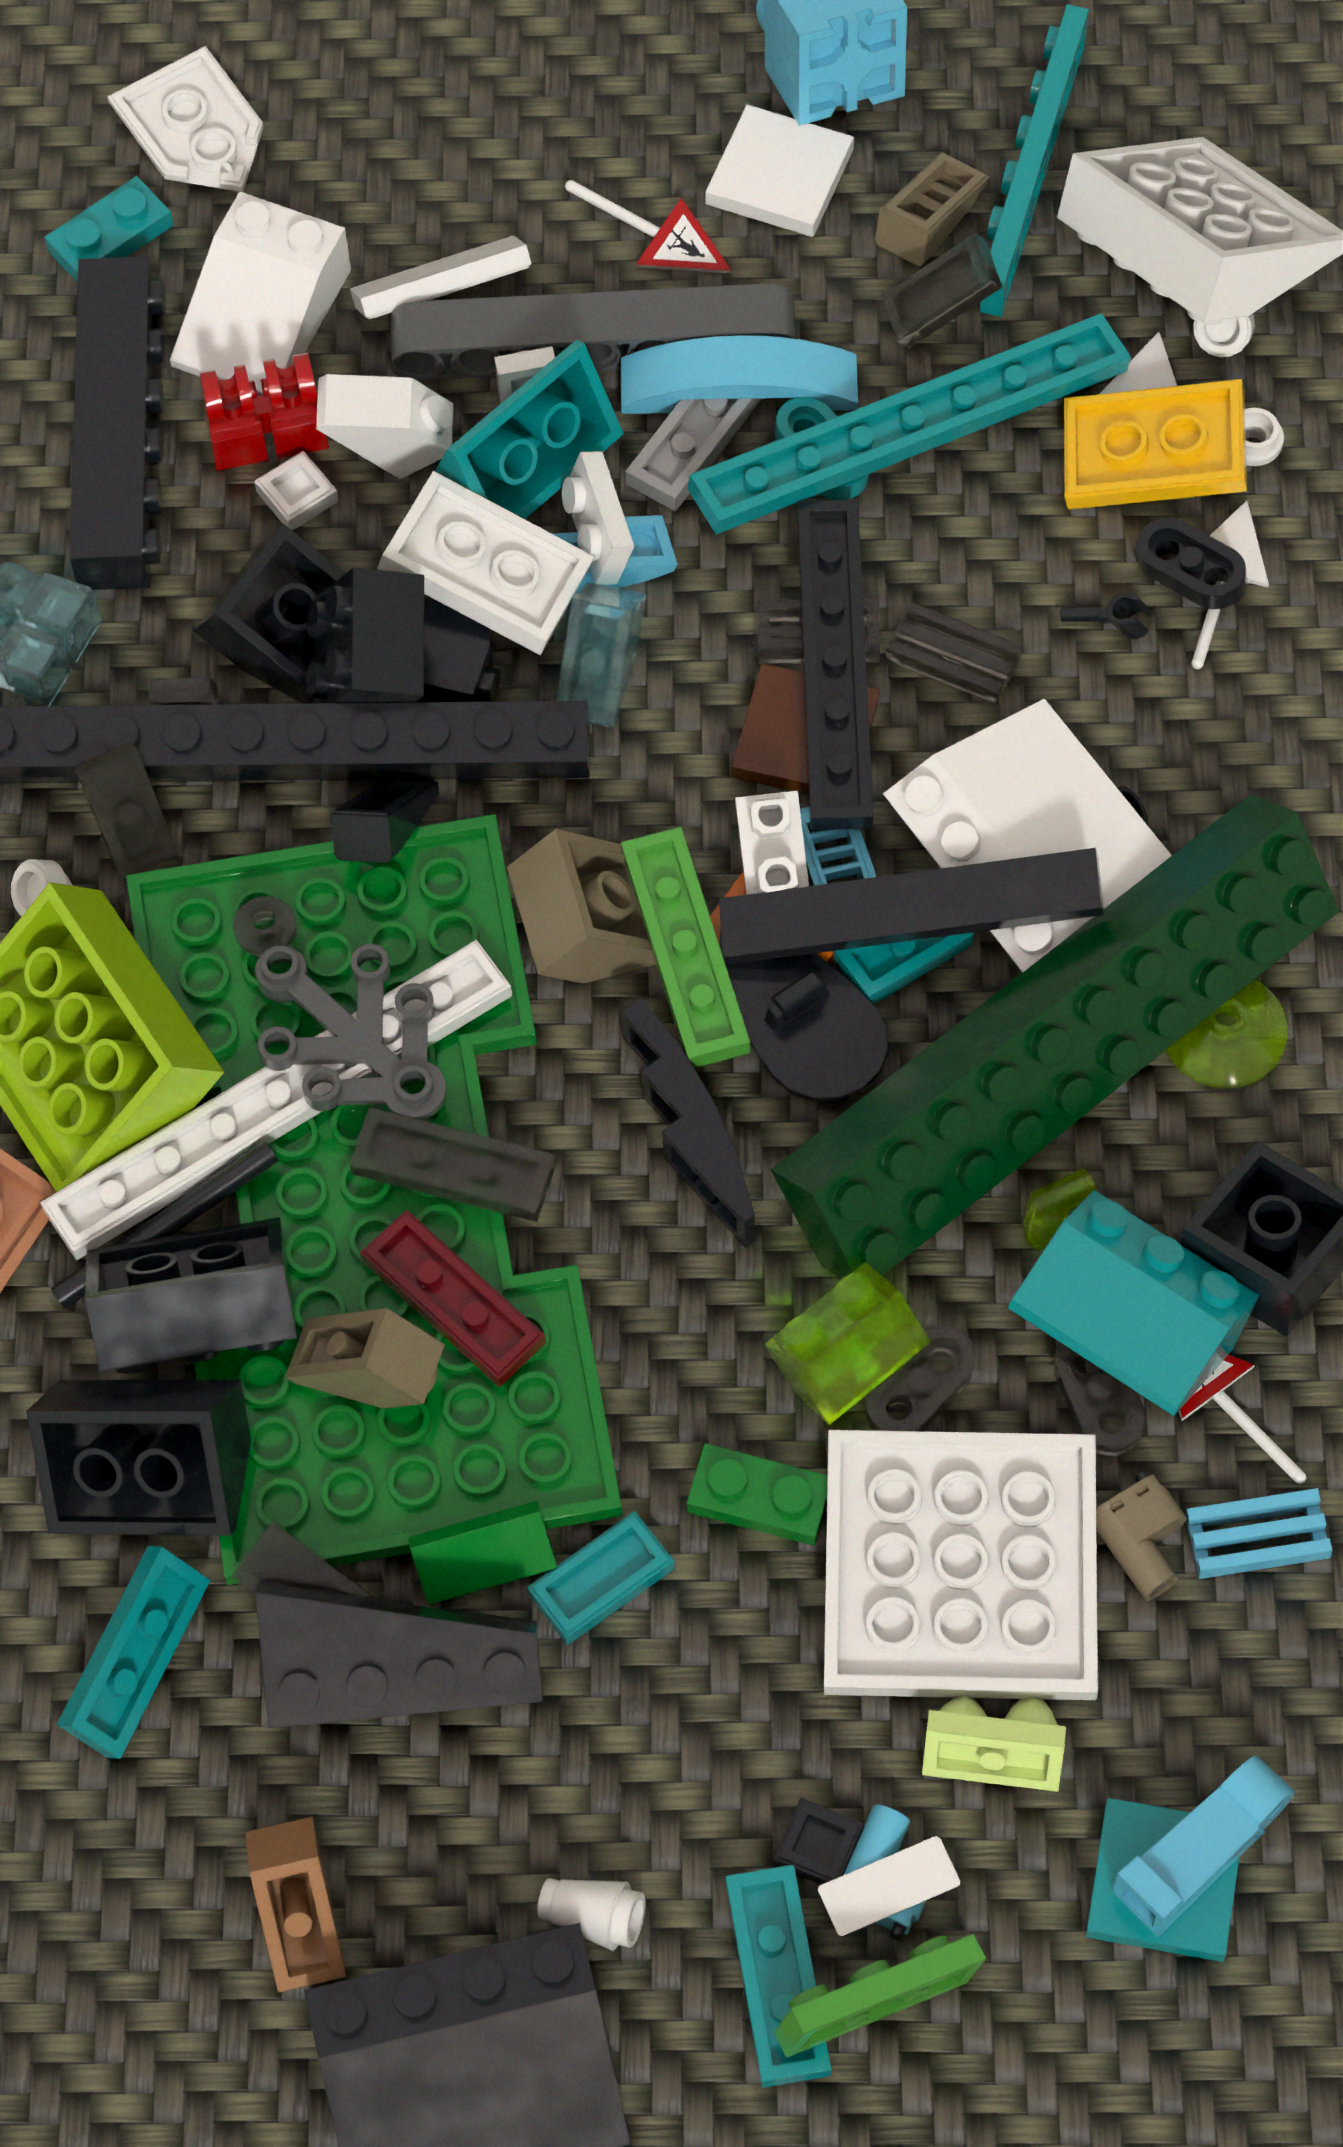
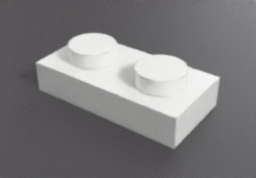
(598, 517)

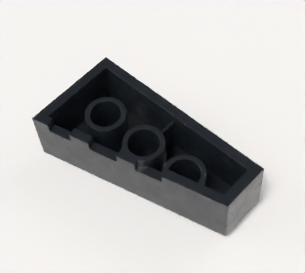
(374, 1658)

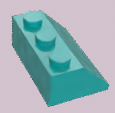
(535, 435)
(1134, 1302)

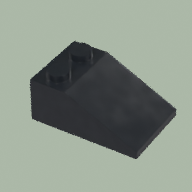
(265, 611)

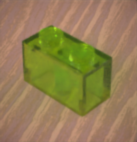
(847, 1342)

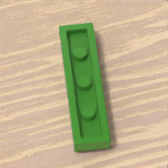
(685, 947)

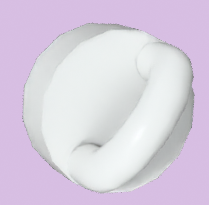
(1225, 338)
(31, 879)

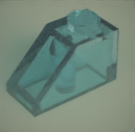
(601, 649)

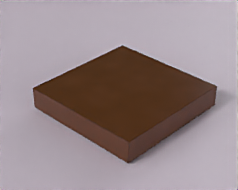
(774, 731)

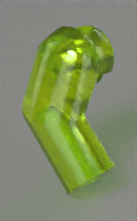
(1050, 1206)

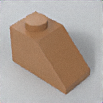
(294, 1904)

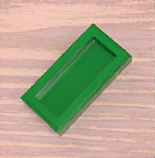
(482, 1552)

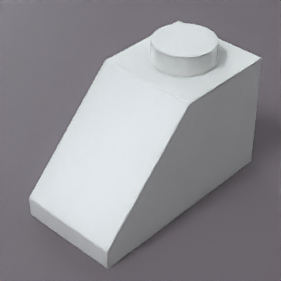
(385, 420)

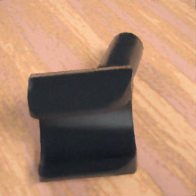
(1116, 613)

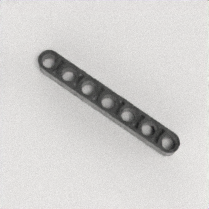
(466, 334)

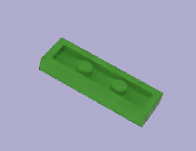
(878, 1992)

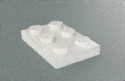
(487, 562)

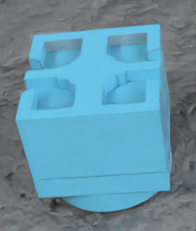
(834, 53)

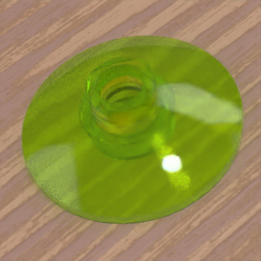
(1239, 1052)

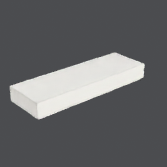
(441, 276)

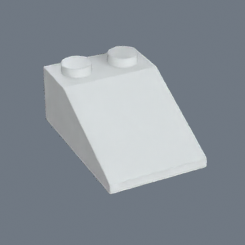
(261, 290)

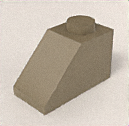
(367, 1358)

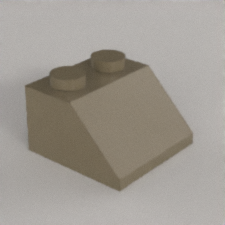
(579, 908)

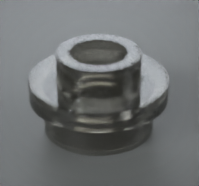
(258, 941)

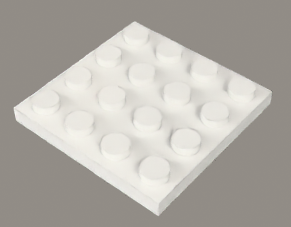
(961, 1565)

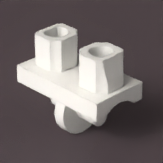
(771, 842)

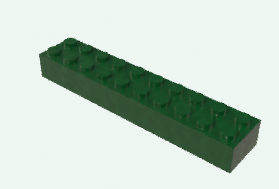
(1057, 1040)

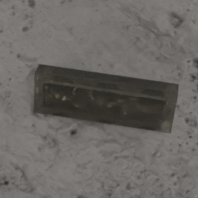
(453, 1164)

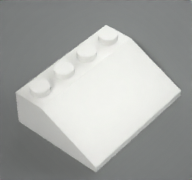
(1196, 225)
(1024, 794)

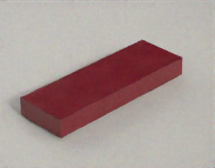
(453, 1298)

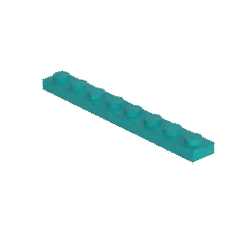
(907, 423)

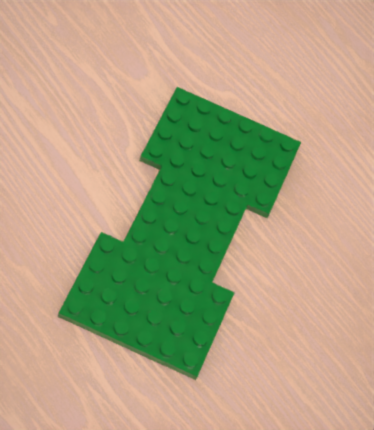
(318, 1463)

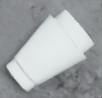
(605, 1909)

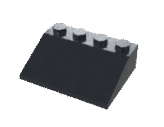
(471, 2050)

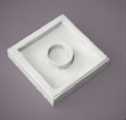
(779, 170)

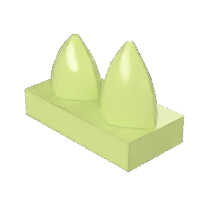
(1010, 1751)

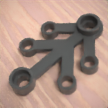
(353, 1039)

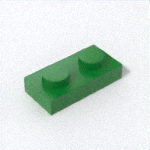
(759, 1494)

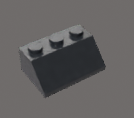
(189, 1296)
(141, 1456)

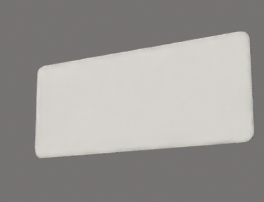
(889, 1886)

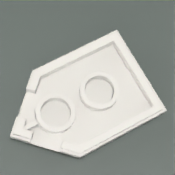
(192, 122)

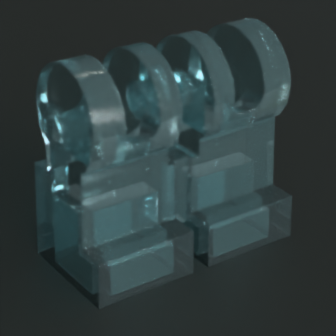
(40, 630)

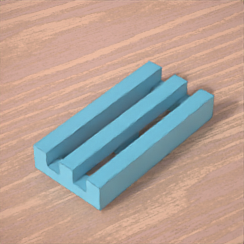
(1252, 1509)

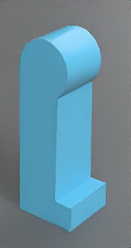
(1202, 1845)

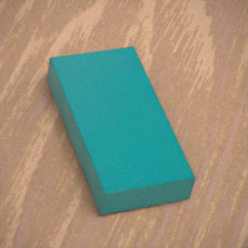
(601, 1578)

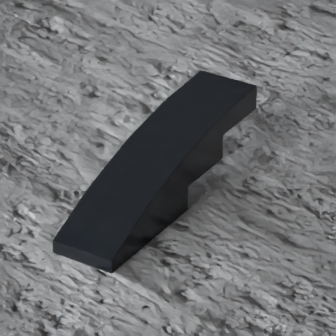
(695, 1135)

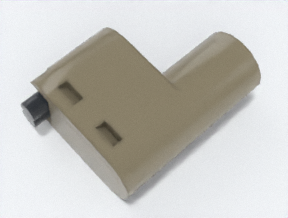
(1133, 1525)

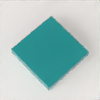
(1131, 1831)

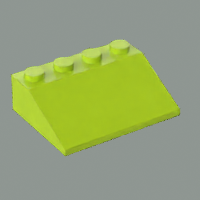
(90, 1037)

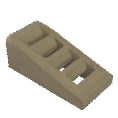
(936, 209)

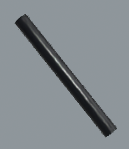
(182, 1211)

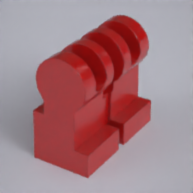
(241, 418)

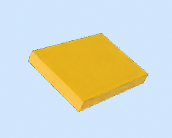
(1155, 444)

